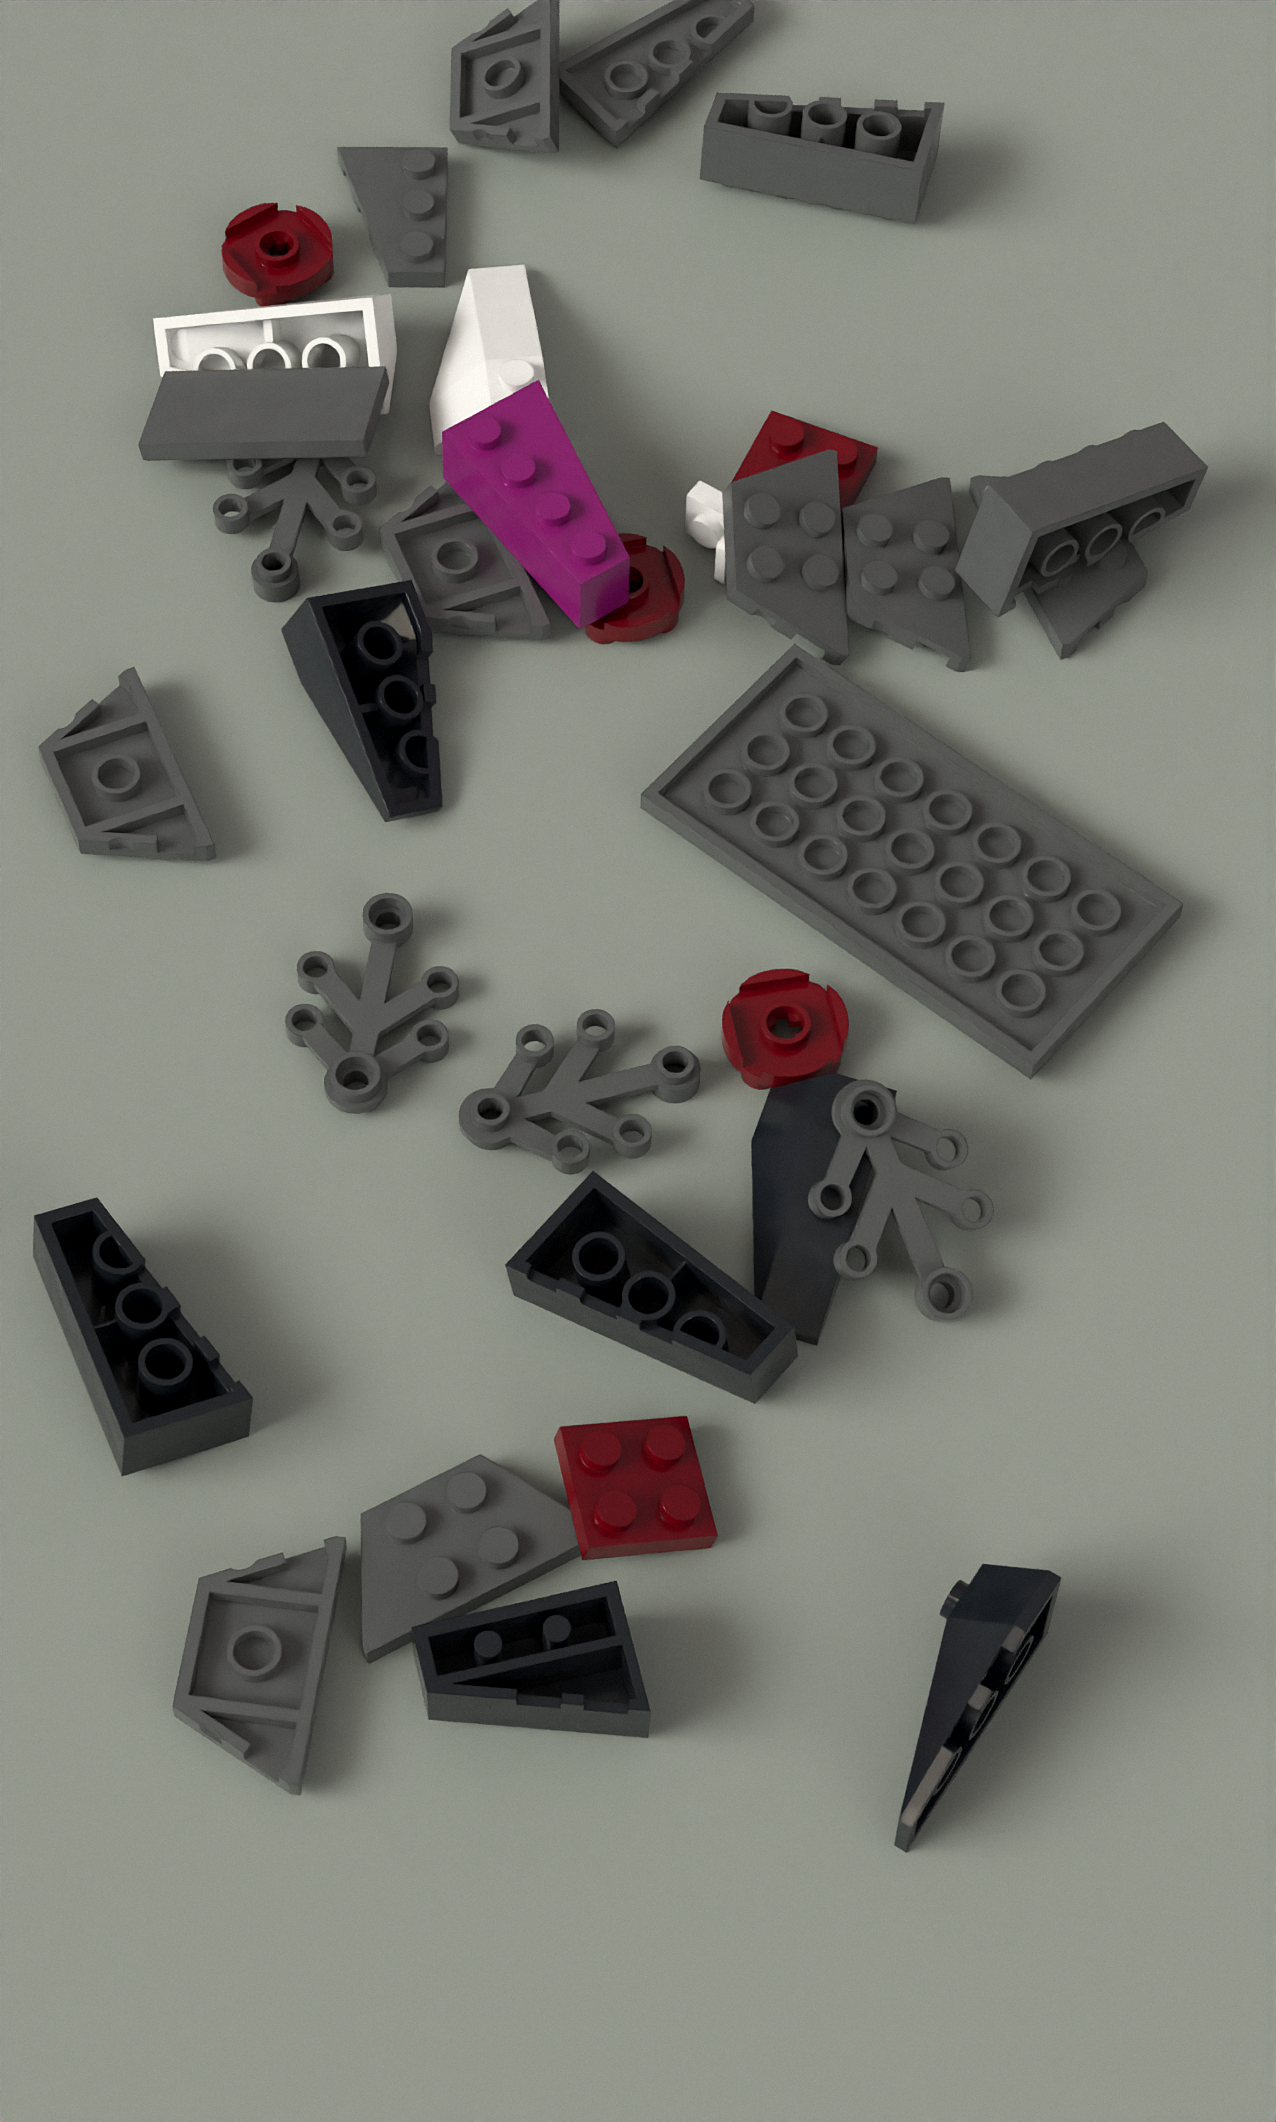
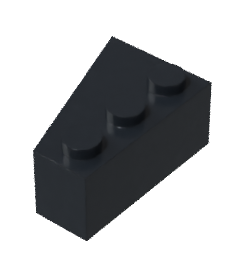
(537, 1666)

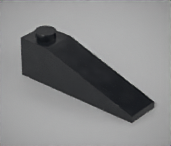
(984, 1649)

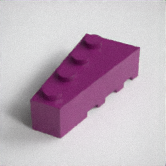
(538, 500)

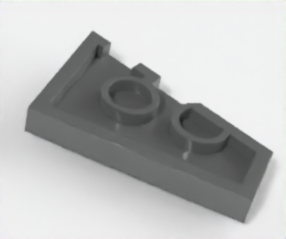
(404, 209)

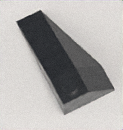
(370, 681)
(791, 1243)

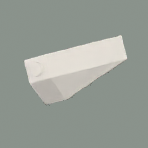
(283, 336)

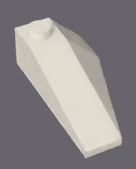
(489, 348)

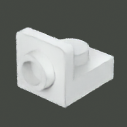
(706, 523)

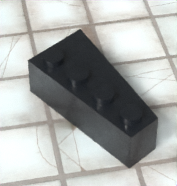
(648, 1289)
(137, 1354)

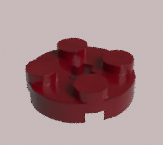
(283, 277)
(653, 606)
(776, 1061)

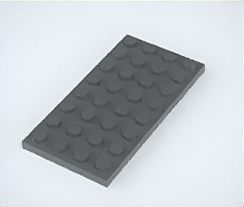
(912, 859)

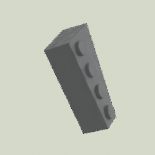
(824, 152)
(1075, 511)

